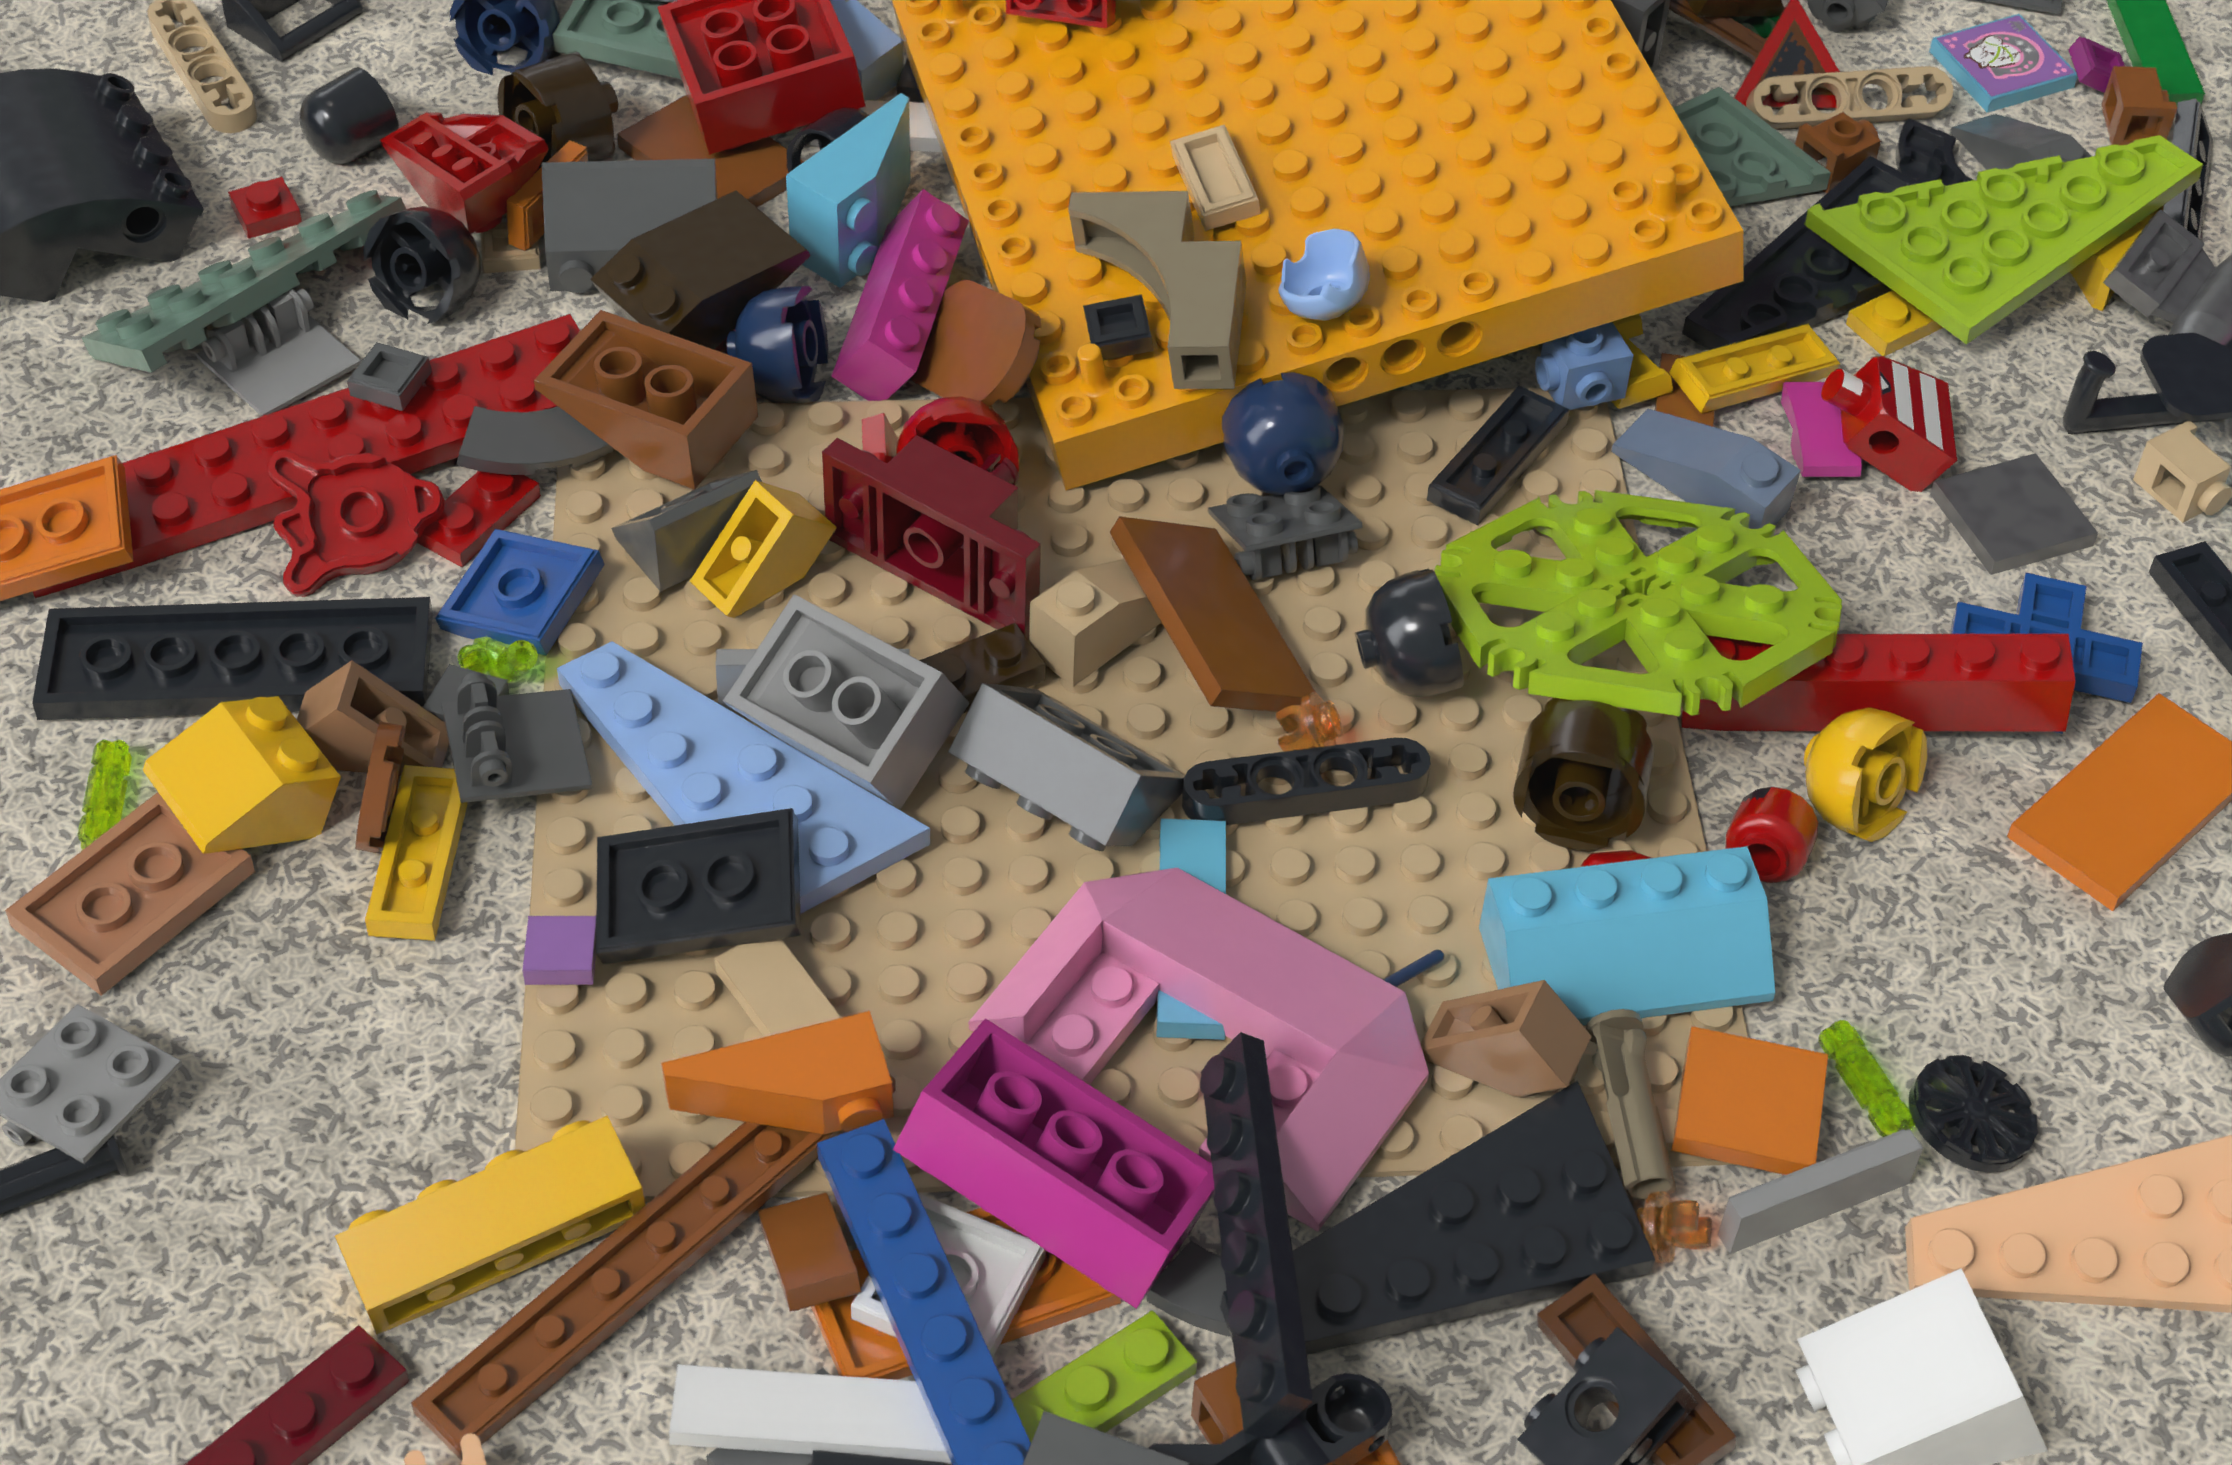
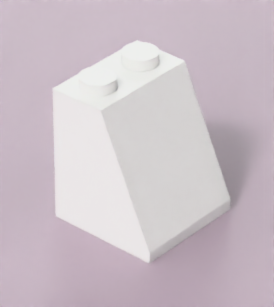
(1918, 1383)

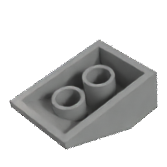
(848, 700)

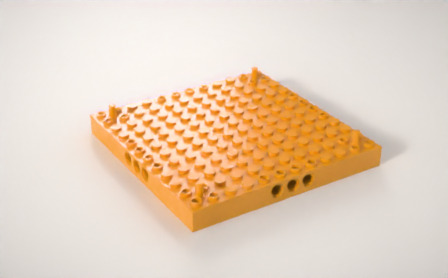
(1480, 151)

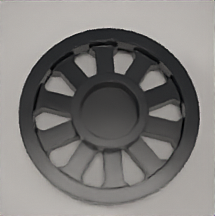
(1972, 1114)

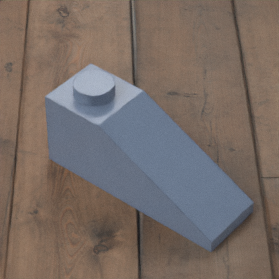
(1710, 466)

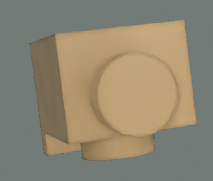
(2184, 473)

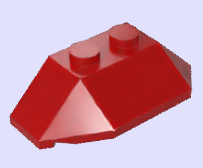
(466, 163)

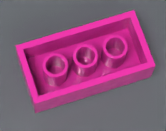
(1058, 1161)

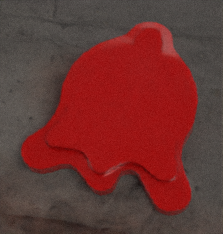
(348, 516)

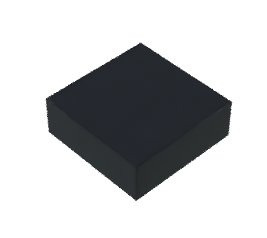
(1119, 327)

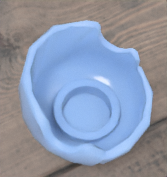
(1327, 277)

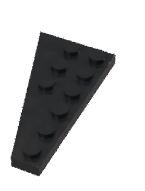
(1796, 275)
(1476, 1233)

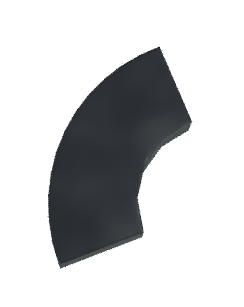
(1927, 154)

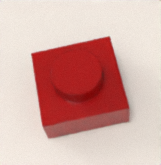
(265, 207)

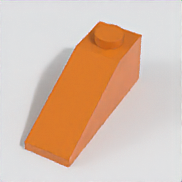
(797, 1080)

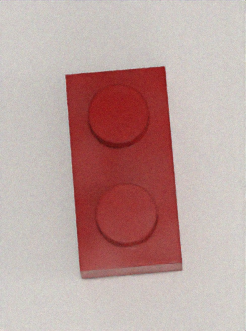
(475, 511)

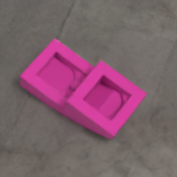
(1817, 433)

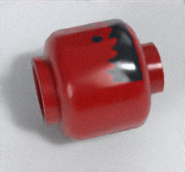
(1777, 830)

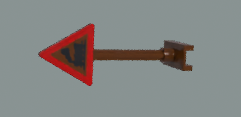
(1788, 50)

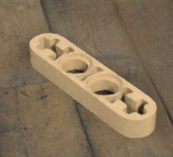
(204, 63)
(1848, 94)

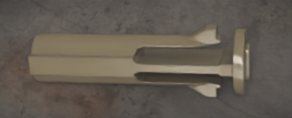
(1631, 1102)

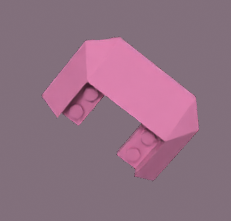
(1332, 1033)

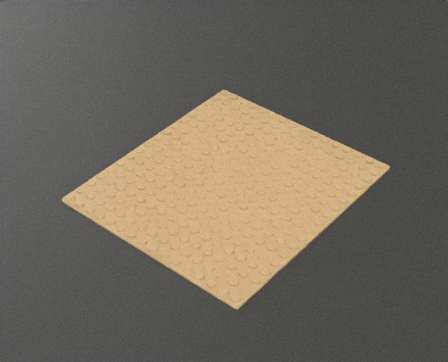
(956, 917)

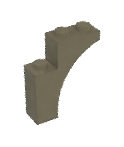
(1192, 280)

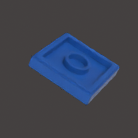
(520, 590)

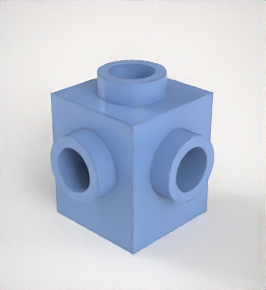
(1585, 367)

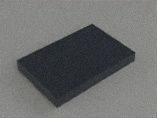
(698, 886)

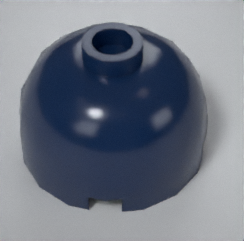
(501, 24)
(784, 343)
(1283, 434)

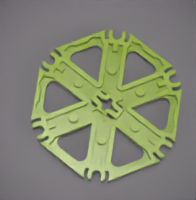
(1652, 602)

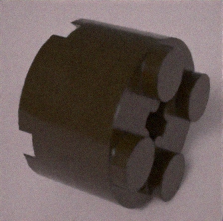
(561, 104)
(1584, 773)

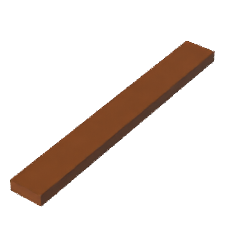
(614, 1282)

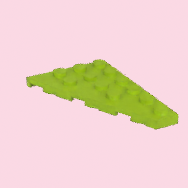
(1997, 241)

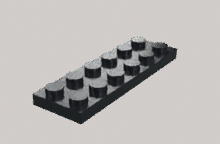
(208, 654)

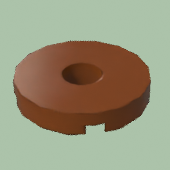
(380, 786)

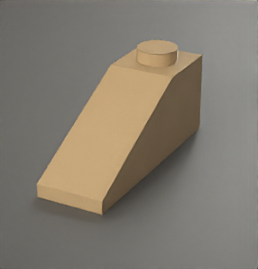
(1089, 619)

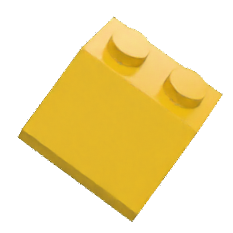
(245, 777)

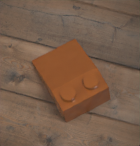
(653, 396)

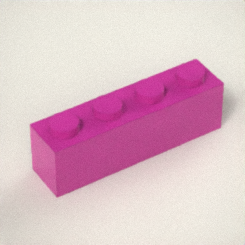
(900, 298)

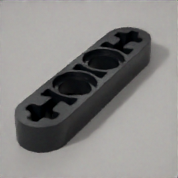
(1303, 772)

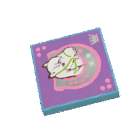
(2003, 63)

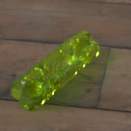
(104, 790)
(1865, 1078)

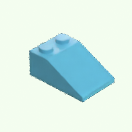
(851, 193)

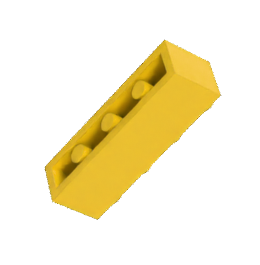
(491, 1223)

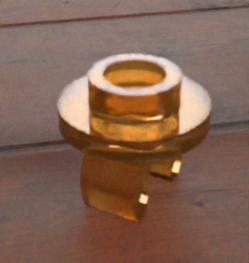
(1313, 724)
(1673, 1225)

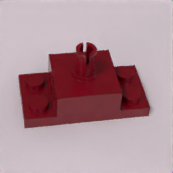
(937, 526)

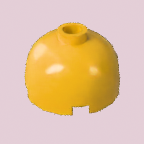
(1862, 770)

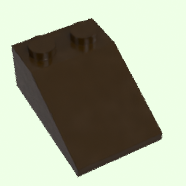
(700, 270)

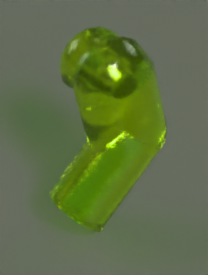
(498, 658)

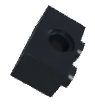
(1608, 1371)

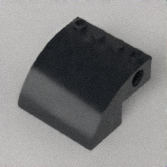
(84, 175)

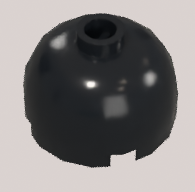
(419, 251)
(1411, 636)

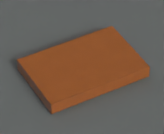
(672, 133)

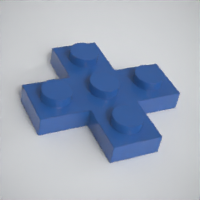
(2046, 605)

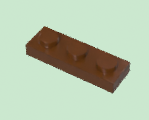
(1593, 1313)

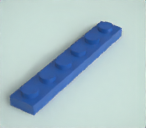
(923, 1299)

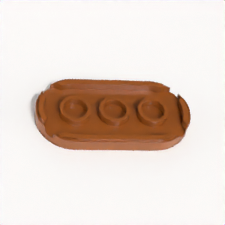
(979, 345)

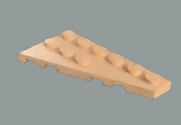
(2109, 1236)

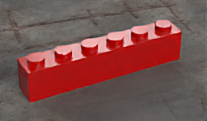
(1925, 678)

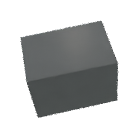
(679, 534)

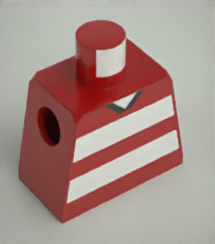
(1895, 420)

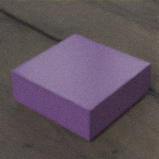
(560, 950)

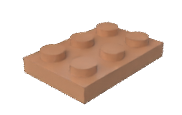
(126, 895)

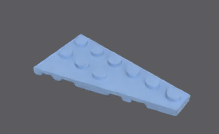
(717, 765)

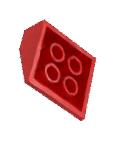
(760, 65)

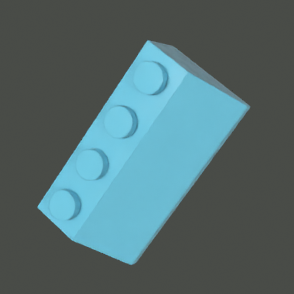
(1635, 934)

